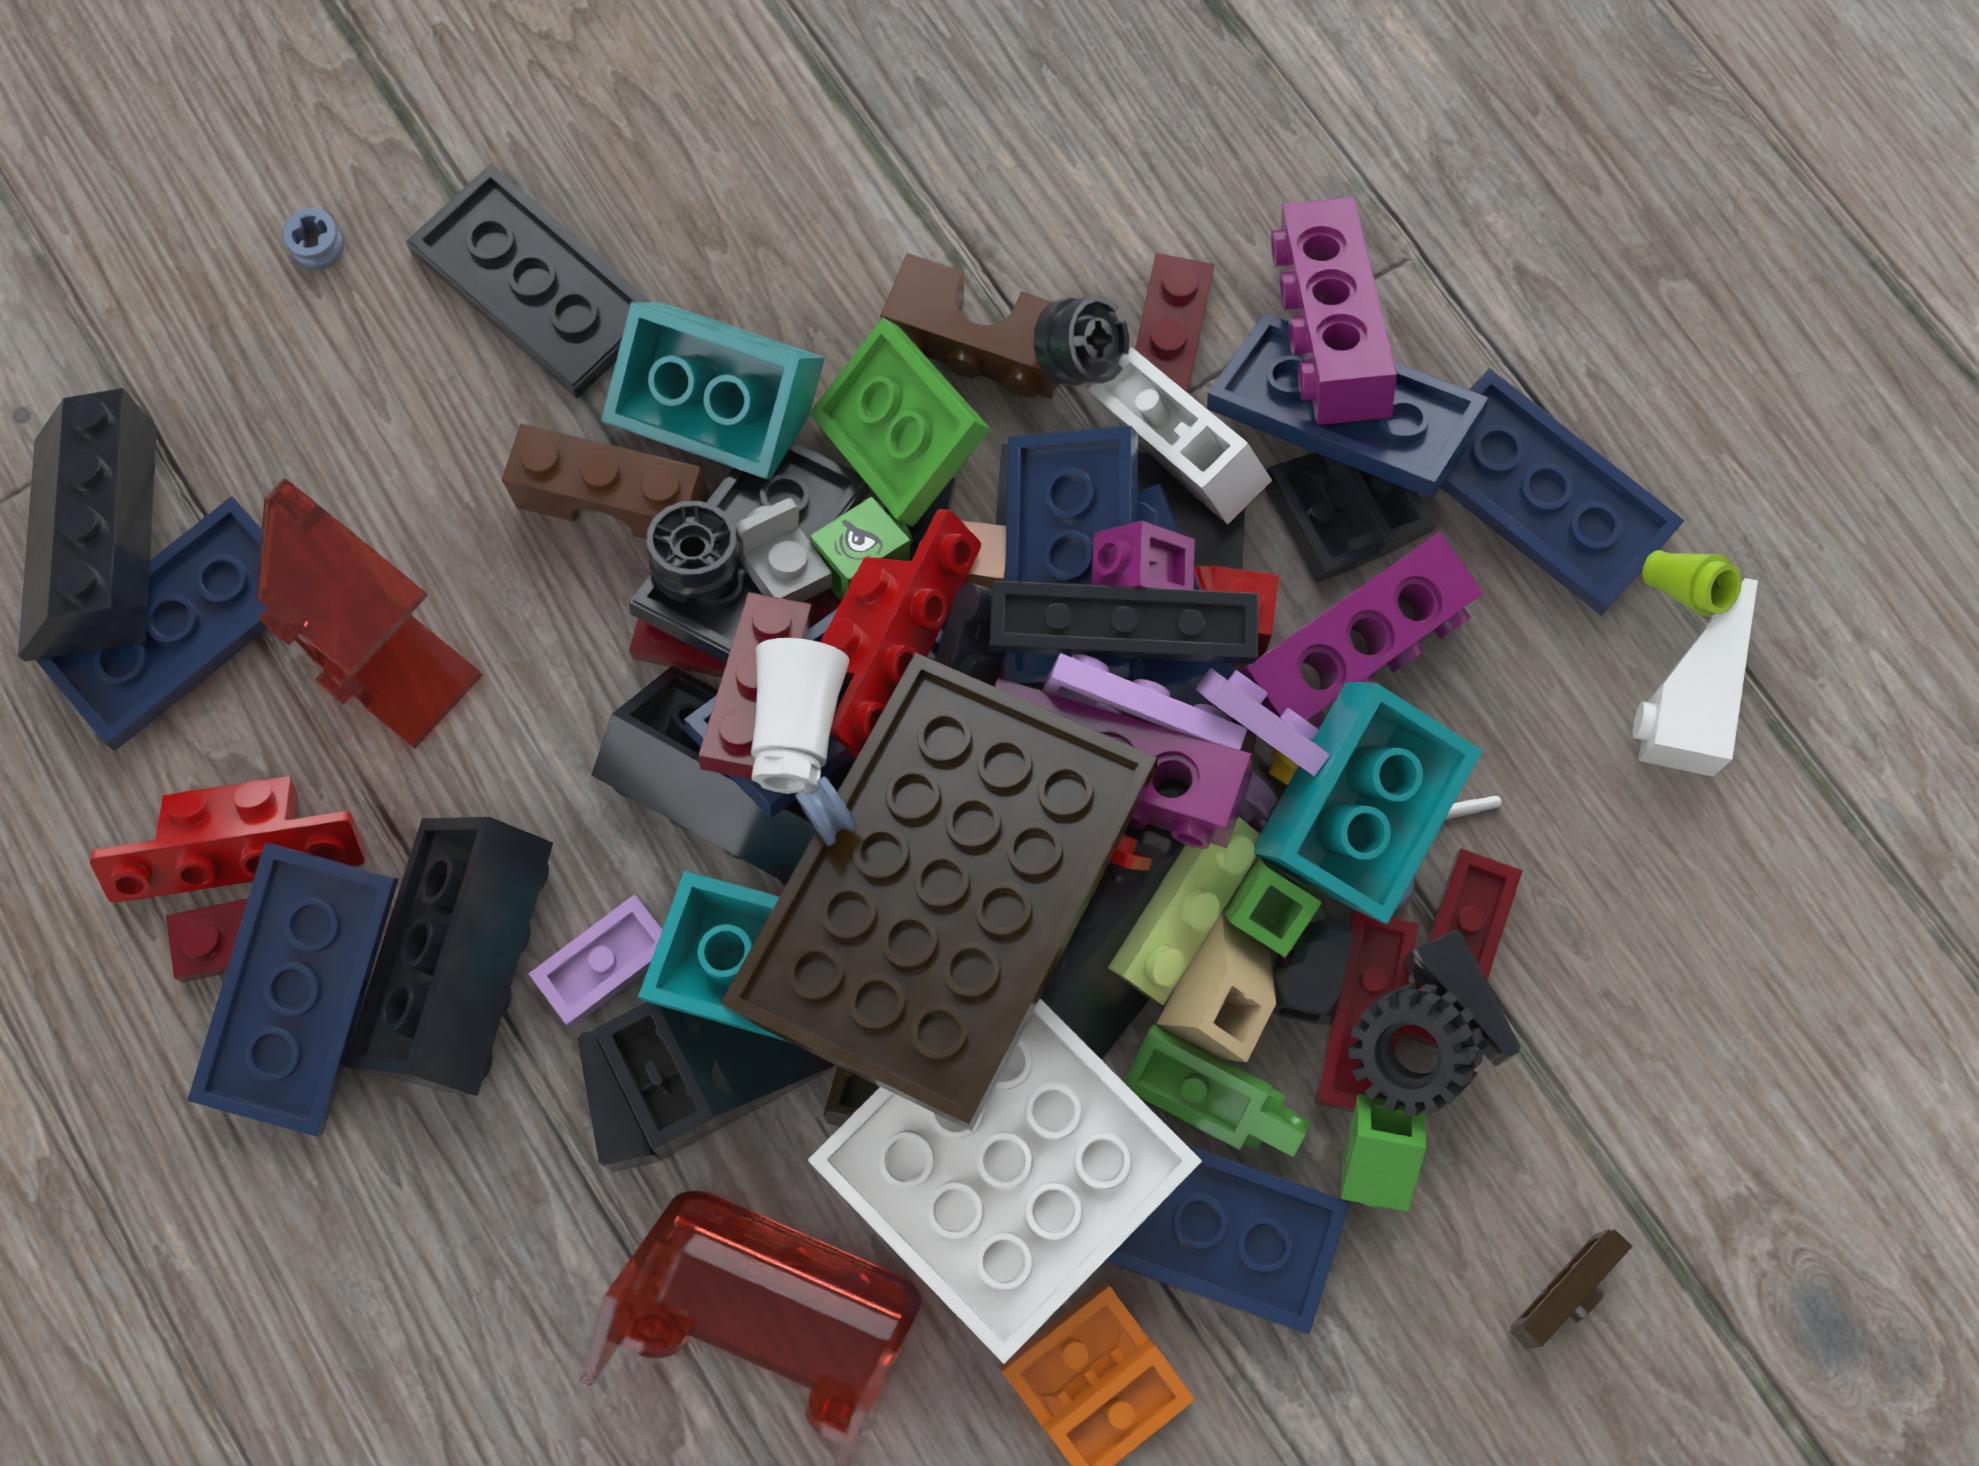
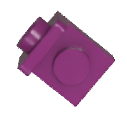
(1143, 557)

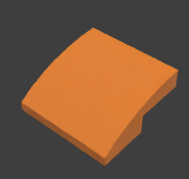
(1096, 1381)

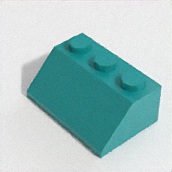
(710, 387)
(1372, 804)
(704, 947)

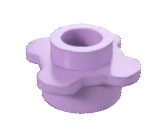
(1257, 802)

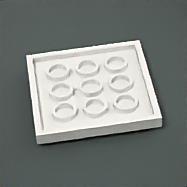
(1025, 1200)

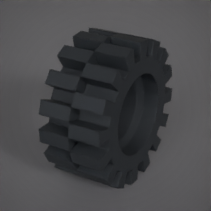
(1388, 1076)

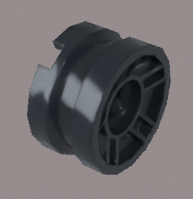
(1080, 341)
(684, 532)

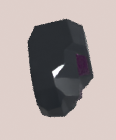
(1313, 972)

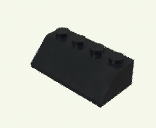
(89, 528)
(657, 764)
(450, 954)
(1082, 988)

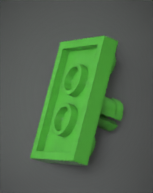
(899, 422)

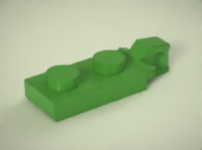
(1213, 1094)

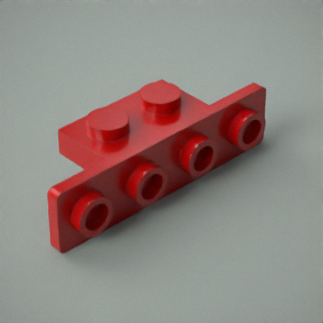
(892, 615)
(218, 840)

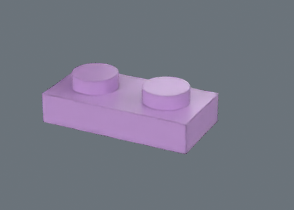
(1243, 701)
(599, 962)

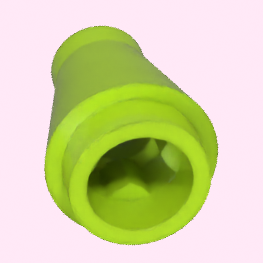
(1697, 581)

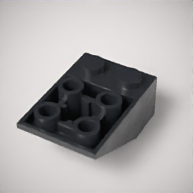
(697, 1073)

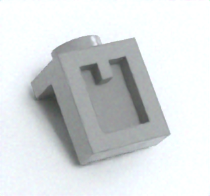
(780, 554)

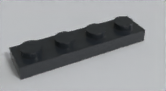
(1124, 622)

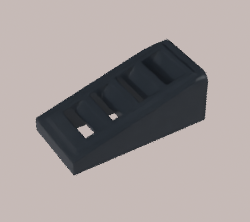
(1452, 968)
(615, 1126)

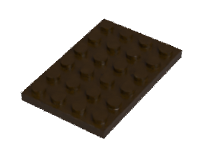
(953, 898)

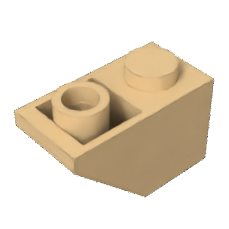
(1223, 994)

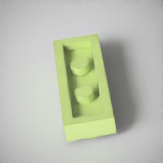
(1183, 913)

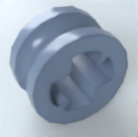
(296, 236)
(826, 811)

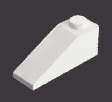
(1183, 436)
(1697, 706)

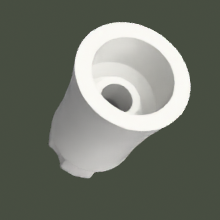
(794, 711)

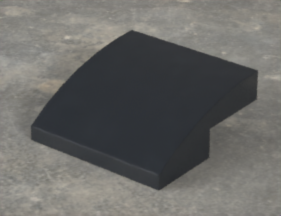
(1343, 513)

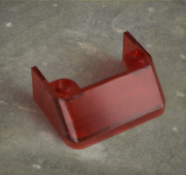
(354, 618)
(768, 1300)

